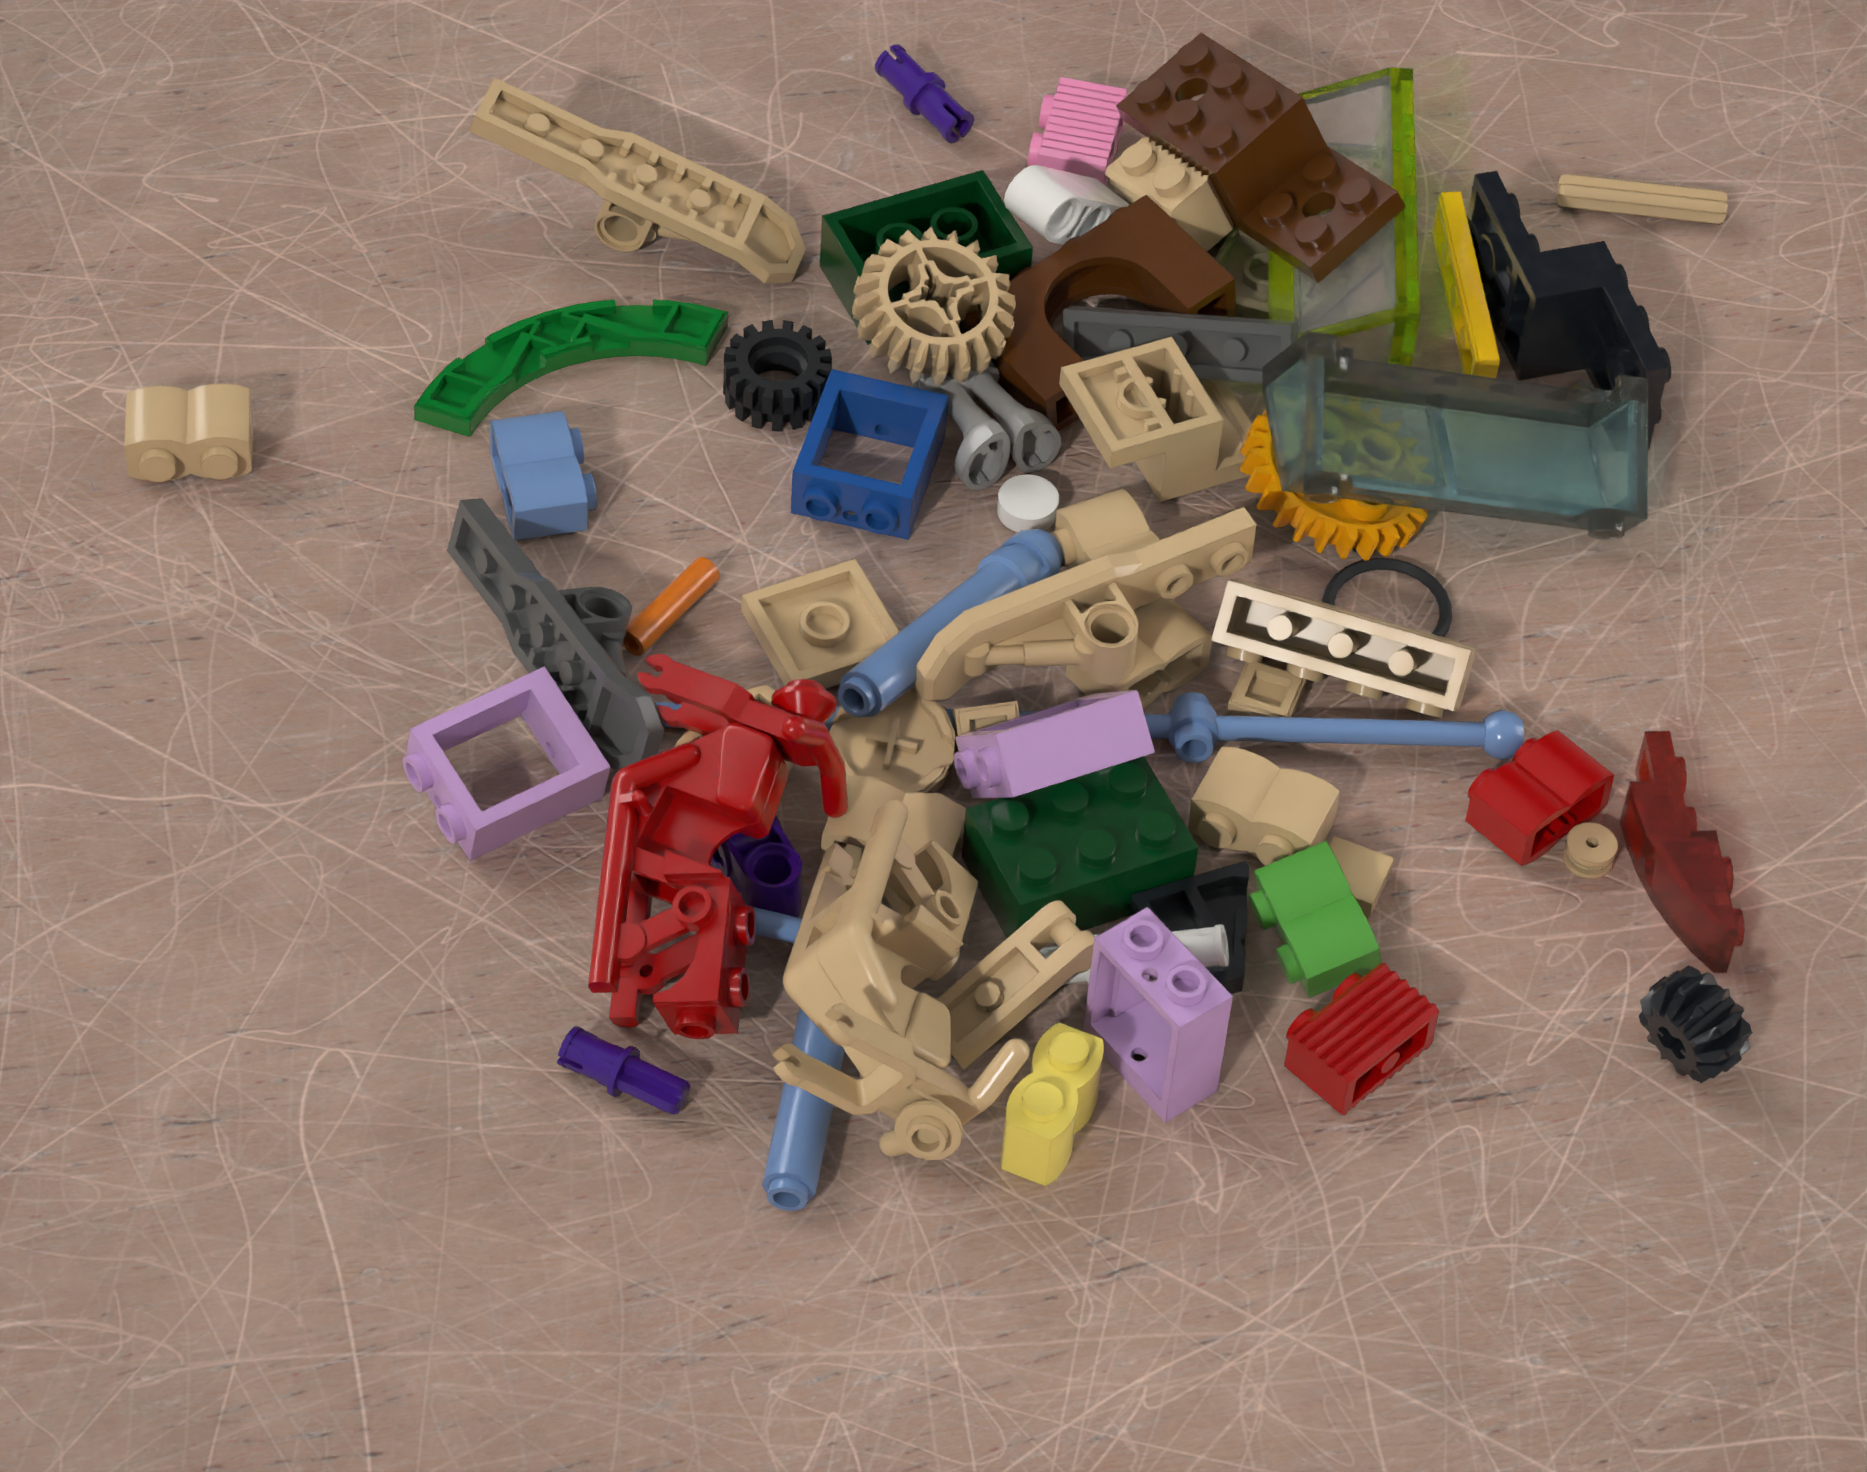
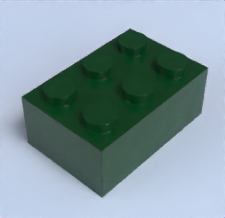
(957, 204)
(1078, 845)

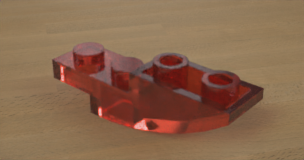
(1676, 862)

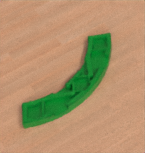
(561, 338)

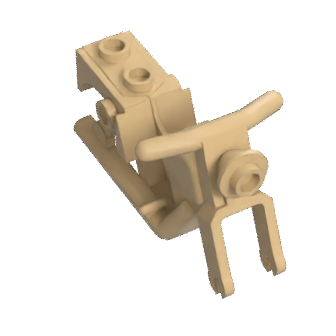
(857, 980)

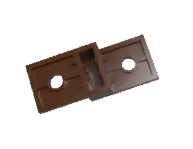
(1261, 156)

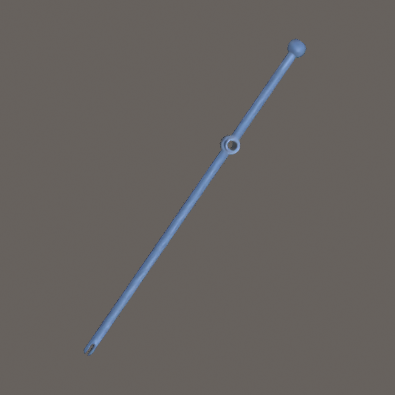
(1198, 727)

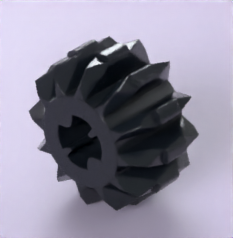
(1695, 1024)

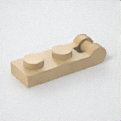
(1014, 980)

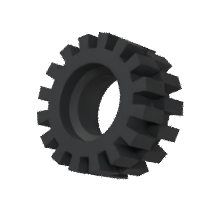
(770, 351)

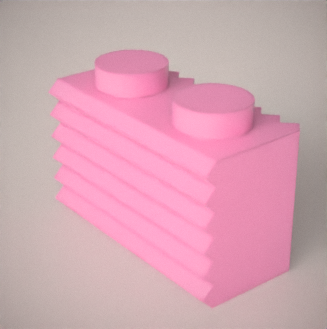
(1079, 129)

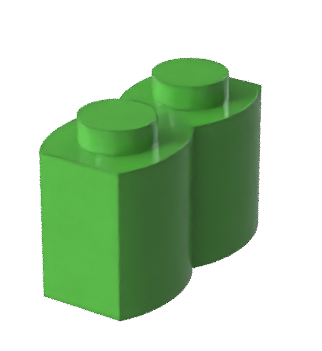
(1315, 920)

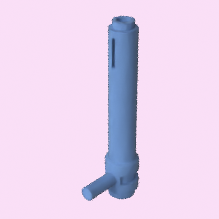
(892, 667)
(801, 1117)

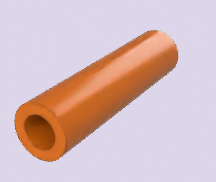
(670, 605)

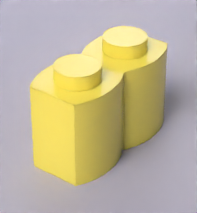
(1051, 1104)

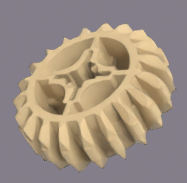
(924, 324)

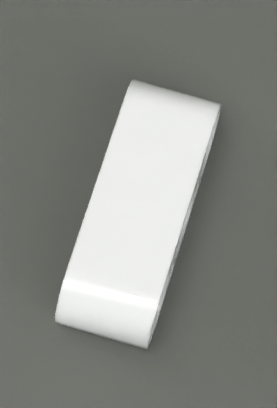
(1060, 202)

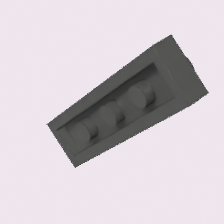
(1211, 344)

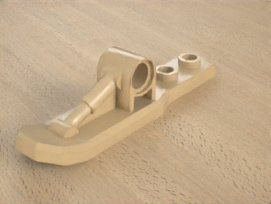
(645, 185)
(1081, 608)

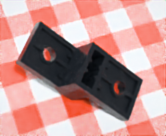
(1562, 304)

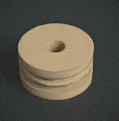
(1590, 850)

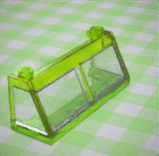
(1376, 291)

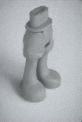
(986, 445)

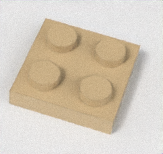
(819, 623)

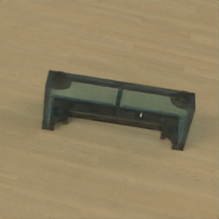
(1457, 440)

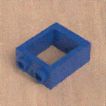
(878, 412)

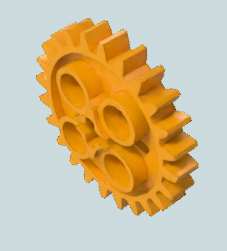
(1340, 523)

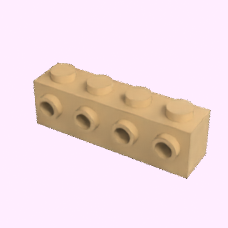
(1343, 644)

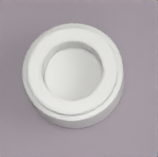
(1027, 503)

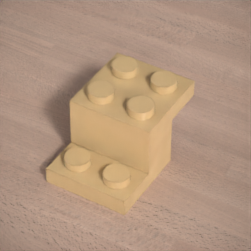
(1157, 413)

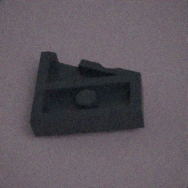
(1202, 903)

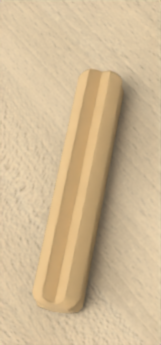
(1642, 199)

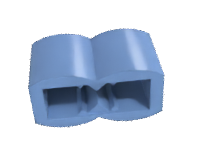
(541, 475)

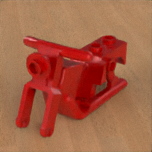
(669, 822)

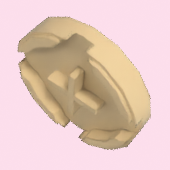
(904, 743)

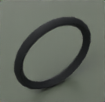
(1408, 568)

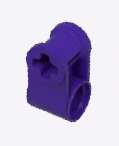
(763, 870)

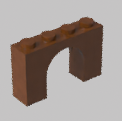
(1129, 255)

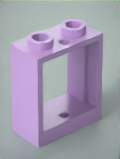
(559, 732)
(1053, 745)
(1171, 1021)

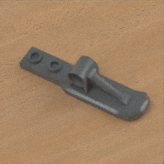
(567, 631)

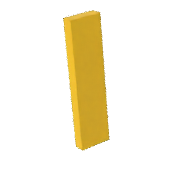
(1464, 287)

